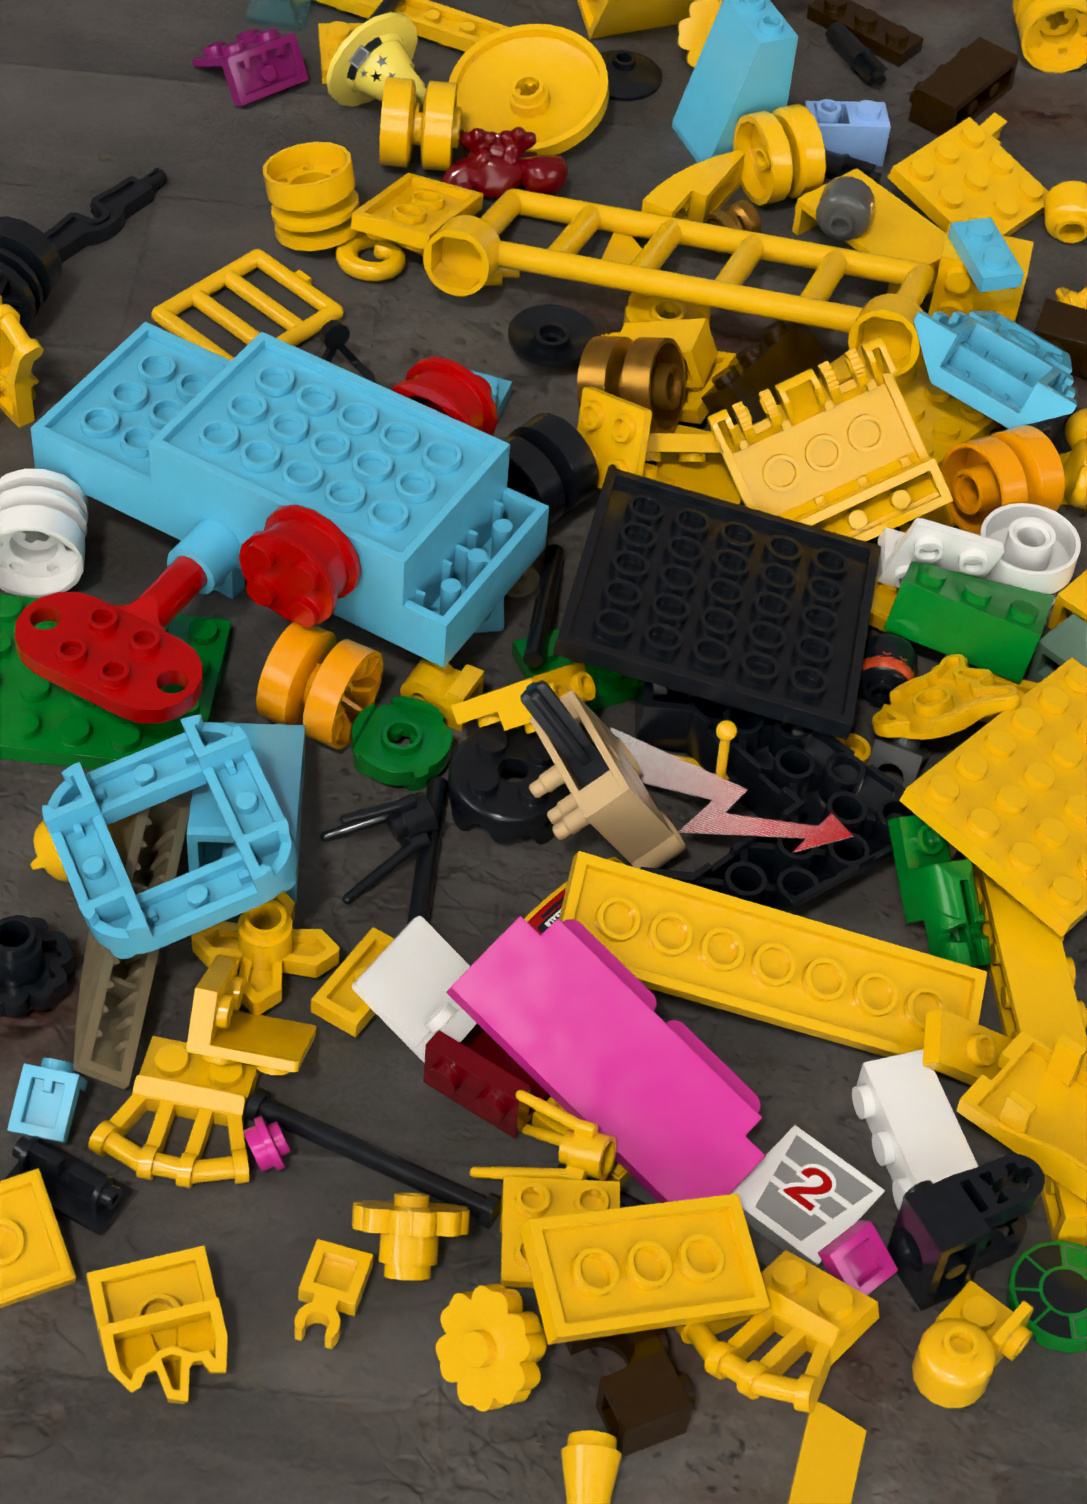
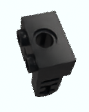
(947, 1226)

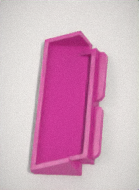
(612, 1061)

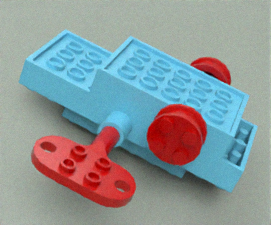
(298, 478)

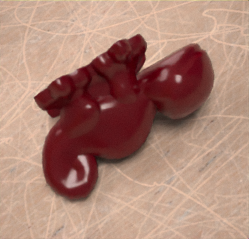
(501, 164)

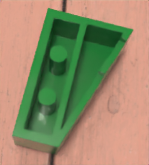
(971, 617)

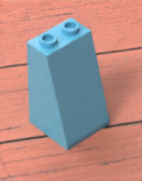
(738, 73)
(282, 760)

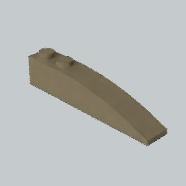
(116, 989)

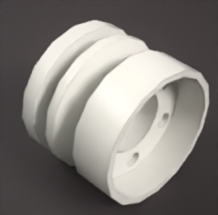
(41, 532)

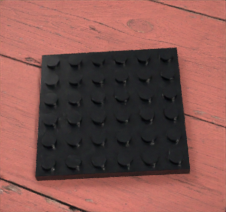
(722, 603)

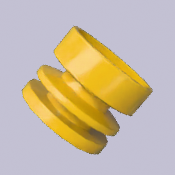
(1052, 33)
(312, 195)

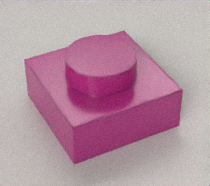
(859, 1258)

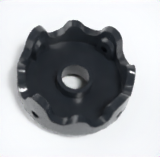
(498, 805)

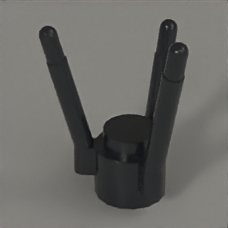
(406, 818)

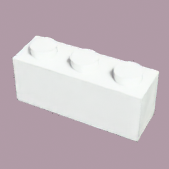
(910, 1122)

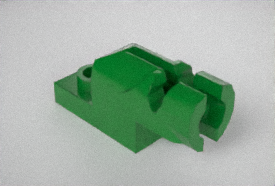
(939, 893)

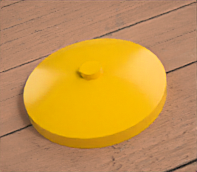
(534, 81)

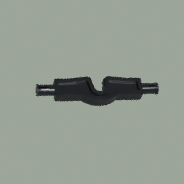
(110, 212)

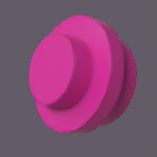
(267, 1144)

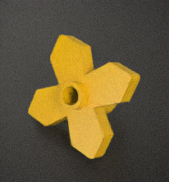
(266, 948)

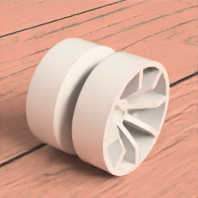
(1038, 548)

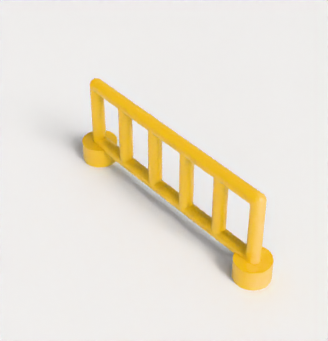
(470, 252)

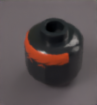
(885, 665)

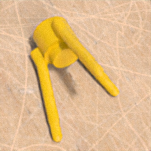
(582, 1150)

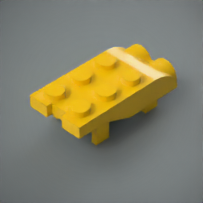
(1037, 1106)

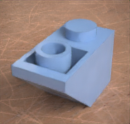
(853, 128)

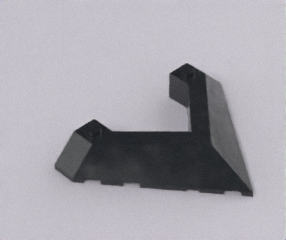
(788, 778)

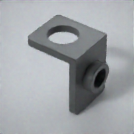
(903, 753)

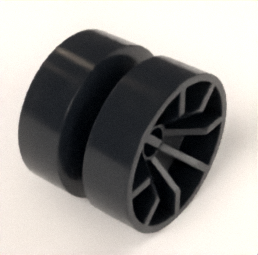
(551, 464)

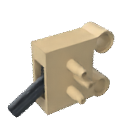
(600, 779)

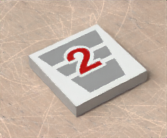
(805, 1196)

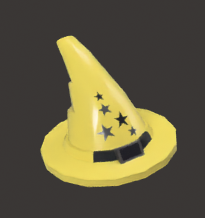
(369, 55)

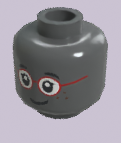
(845, 204)

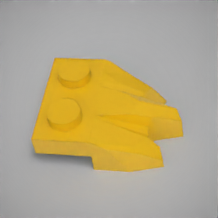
(159, 1320)

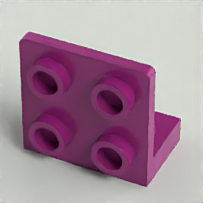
(256, 63)

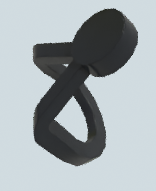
(335, 336)

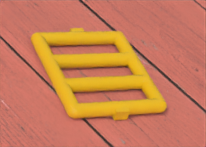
(231, 277)

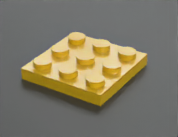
(969, 178)

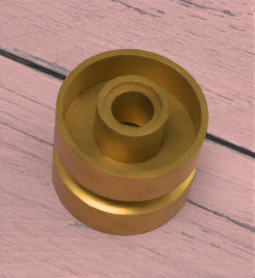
(639, 371)

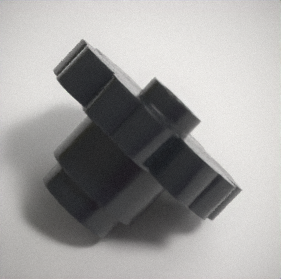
(32, 965)

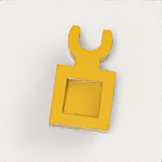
(331, 1285)

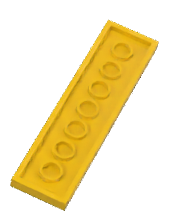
(766, 959)

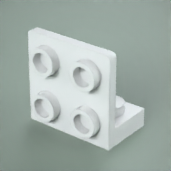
(935, 545)
(411, 984)

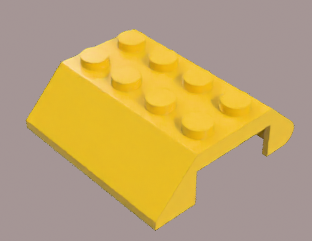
(834, 450)

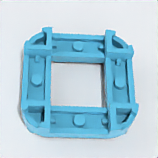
(194, 901)

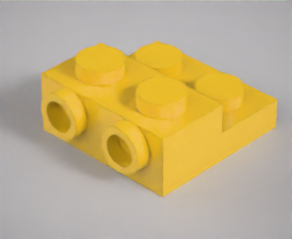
(505, 703)

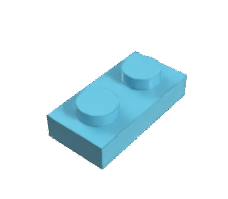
(985, 254)

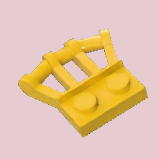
(16, 363)
(188, 1088)
(807, 1310)

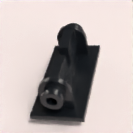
(72, 1185)

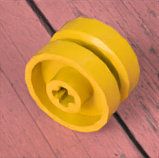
(781, 154)

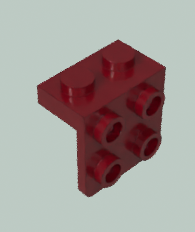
(481, 1078)

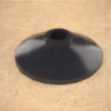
(631, 75)
(550, 335)

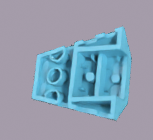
(996, 366)

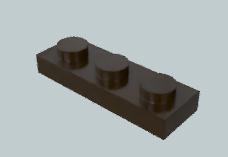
(881, 35)

